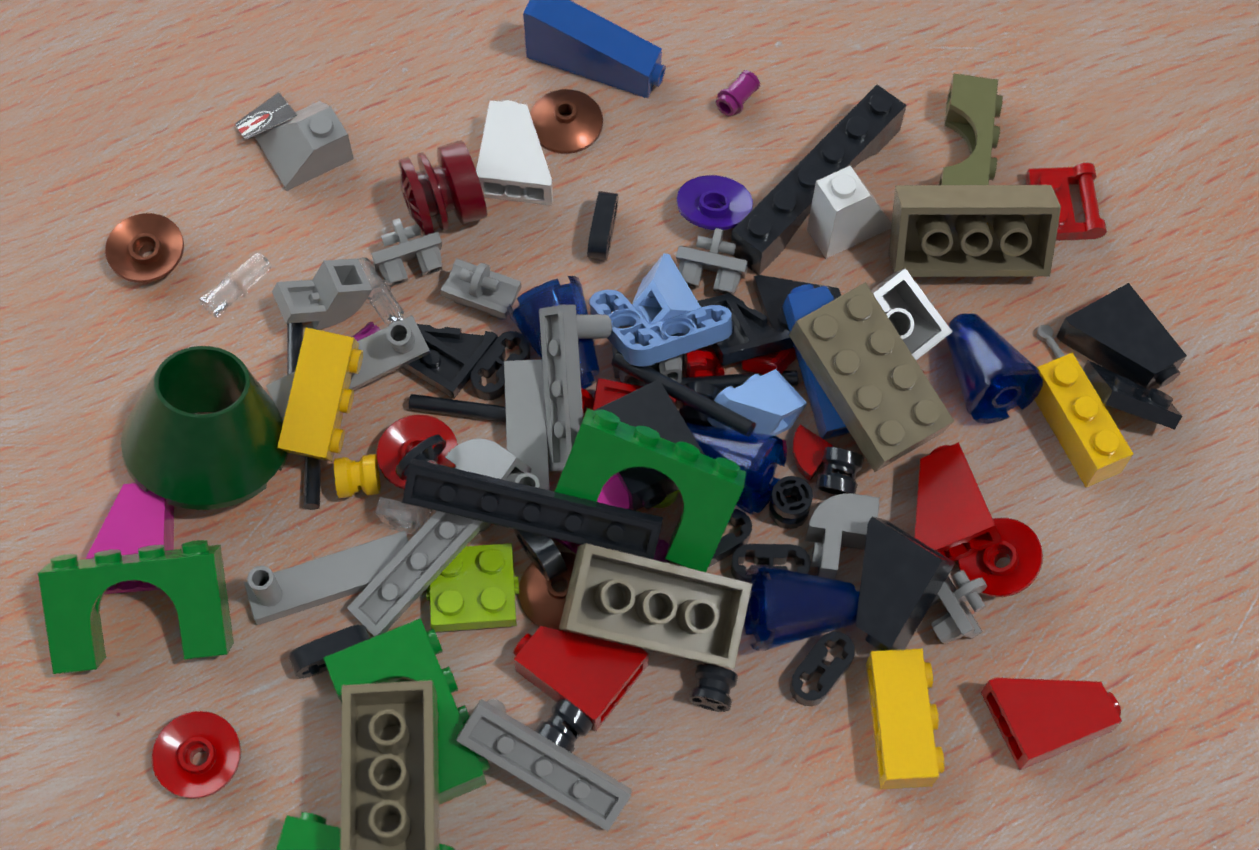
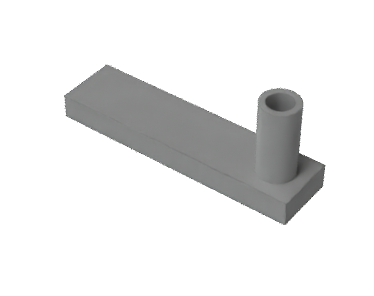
(382, 354)
(561, 374)
(527, 419)
(413, 570)
(319, 580)
(543, 764)

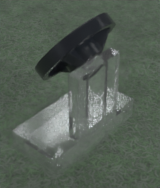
(403, 516)

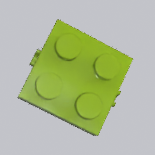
(475, 590)

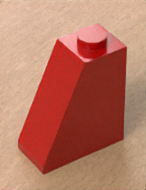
(951, 506)
(580, 669)
(1049, 715)

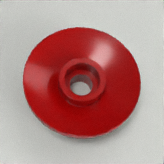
(404, 436)
(1025, 556)
(179, 744)

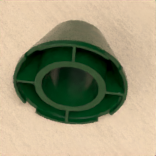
(203, 457)

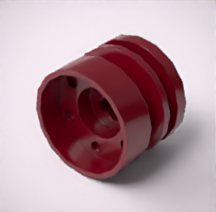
(442, 188)

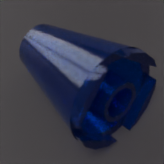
(551, 294)
(990, 370)
(753, 454)
(796, 606)

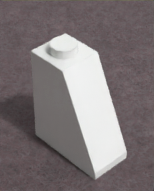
(511, 156)
(844, 213)

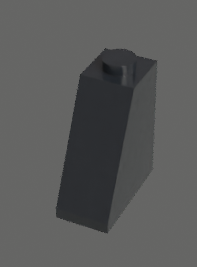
(1124, 338)
(897, 584)

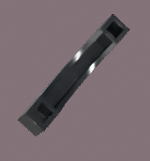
(781, 213)

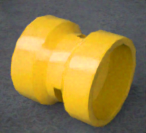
(357, 476)

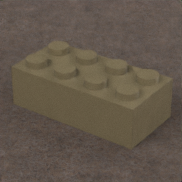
(974, 230)
(870, 377)
(655, 606)
(389, 767)

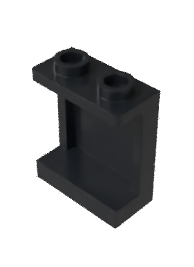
(654, 409)

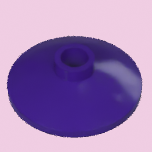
(714, 202)

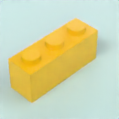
(320, 395)
(1081, 421)
(903, 719)

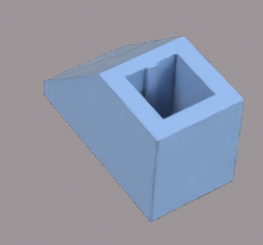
(664, 293)
(764, 400)

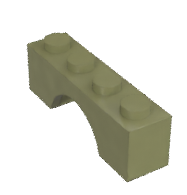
(971, 113)

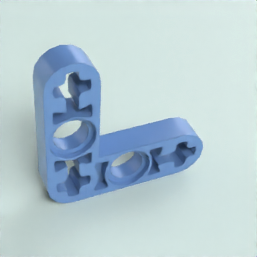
(655, 341)

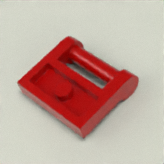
(1060, 179)

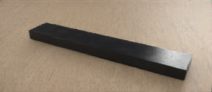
(531, 509)

